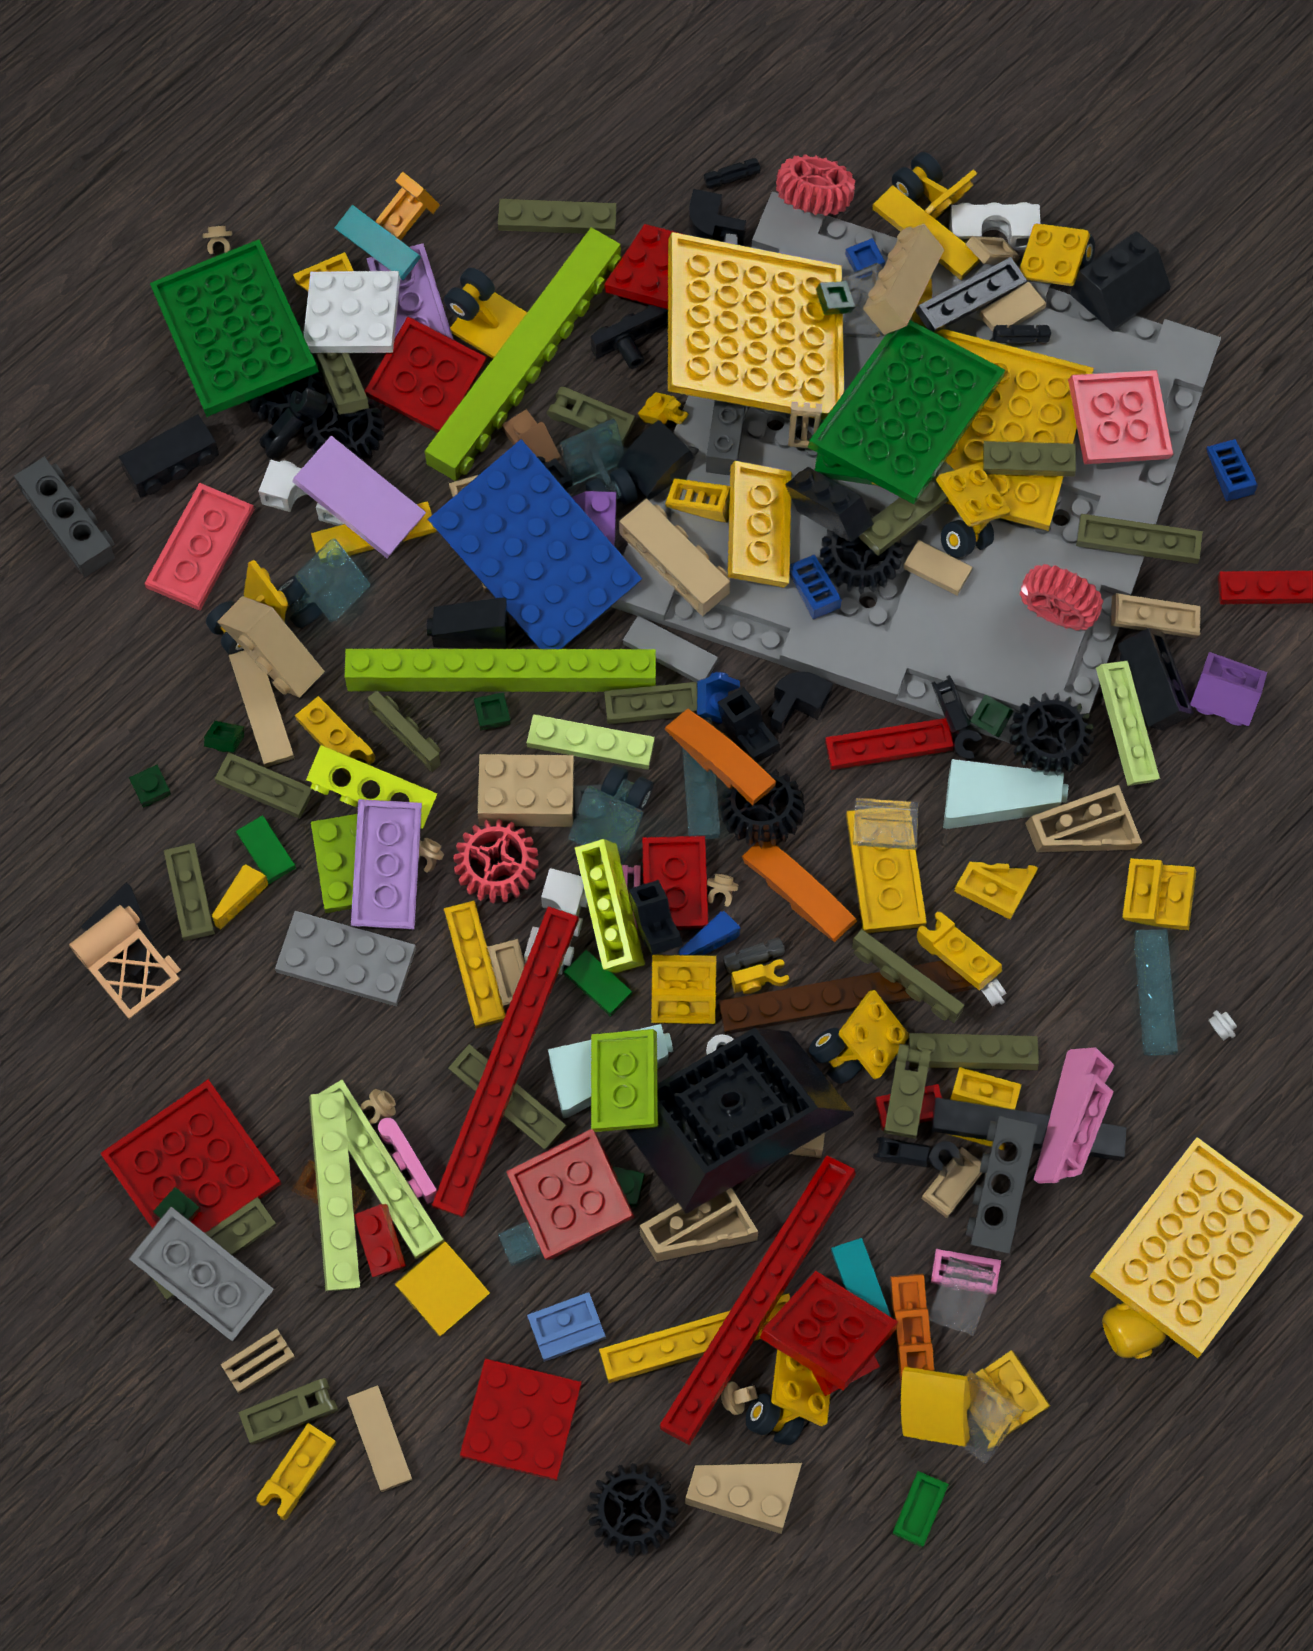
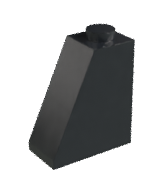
(470, 625)
(136, 952)

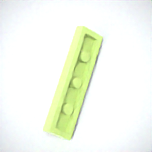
(1127, 723)
(590, 742)

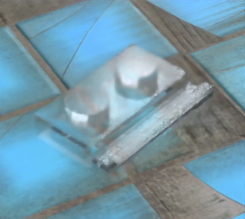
(885, 823)
(961, 1296)

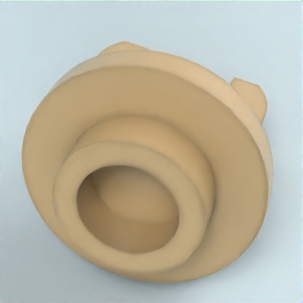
(217, 234)
(431, 851)
(722, 884)
(383, 1105)
(734, 1397)

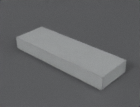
(671, 650)

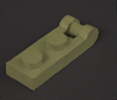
(588, 412)
(907, 1092)
(287, 1411)

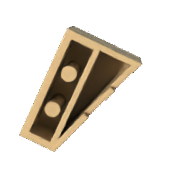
(271, 645)
(1086, 824)
(708, 1227)
(745, 1492)

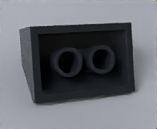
(1122, 281)

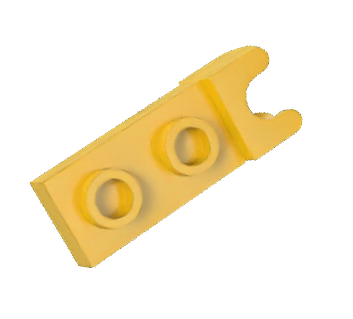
(332, 732)
(959, 952)
(297, 1470)

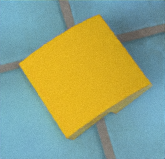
(1159, 894)
(683, 989)
(984, 1090)
(442, 1288)
(1014, 1381)
(935, 1406)

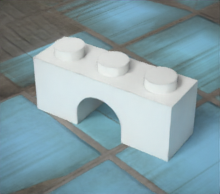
(1012, 220)
(280, 492)
(565, 893)

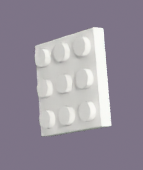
(352, 311)

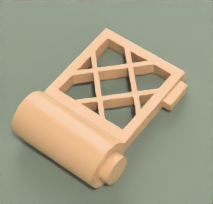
(109, 939)

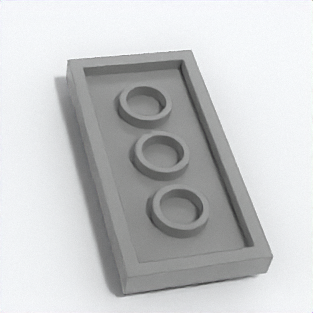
(345, 958)
(201, 1273)

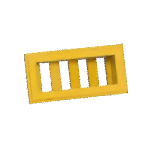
(718, 504)
(242, 891)

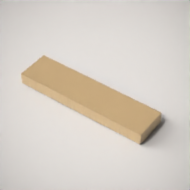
(261, 710)

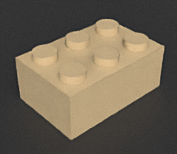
(526, 790)

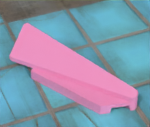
(1075, 1115)

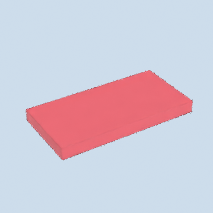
(199, 546)

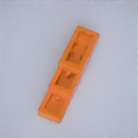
(721, 756)
(800, 889)
(913, 1327)

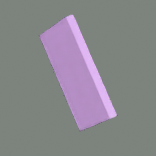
(418, 295)
(359, 497)
(386, 864)

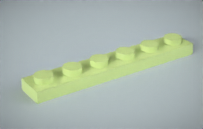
(386, 1178)
(334, 1191)

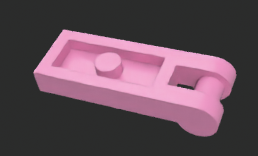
(407, 1159)

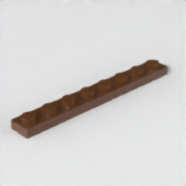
(826, 998)

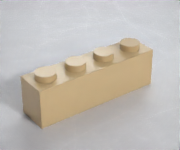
(903, 278)
(675, 557)

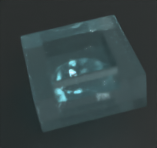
(519, 1243)

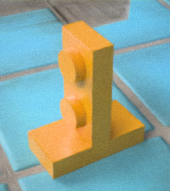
(406, 207)

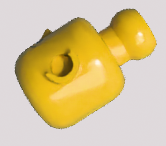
(1130, 1332)

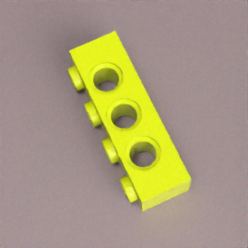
(329, 760)
(609, 906)

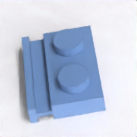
(566, 1326)

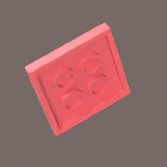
(1120, 417)

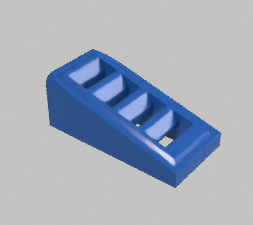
(1238, 490)
(822, 606)
(714, 935)

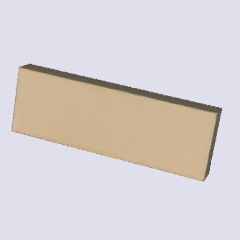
(1156, 614)
(379, 1438)

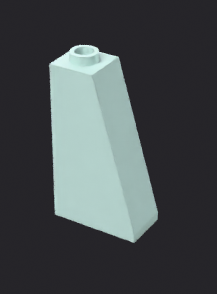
(998, 793)
(573, 1071)

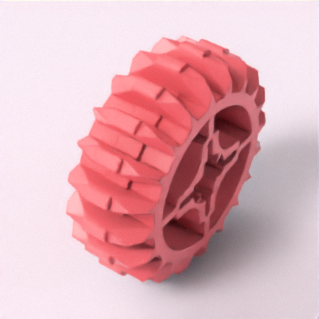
(815, 185)
(1061, 597)
(474, 850)

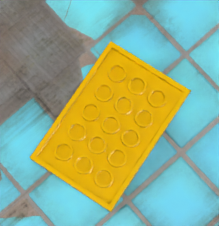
(1196, 1247)

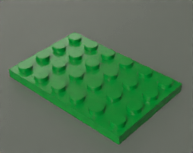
(233, 328)
(906, 410)

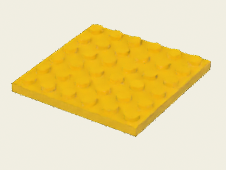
(751, 326)
(1026, 406)

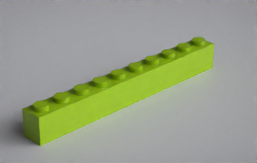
(523, 355)
(499, 670)

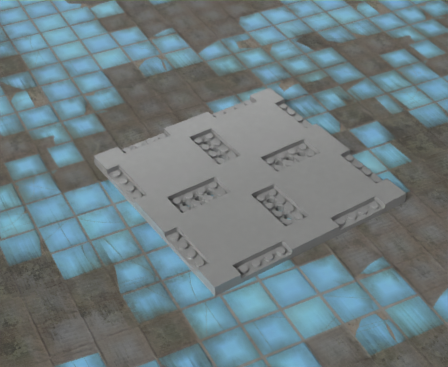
(917, 628)

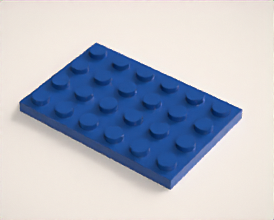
(535, 548)

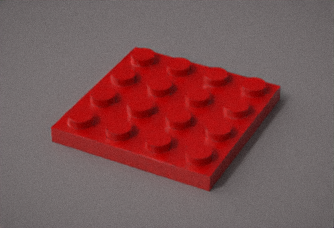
(197, 1150)

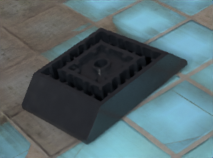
(712, 1147)

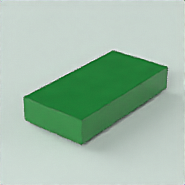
(265, 849)
(597, 983)
(920, 1509)

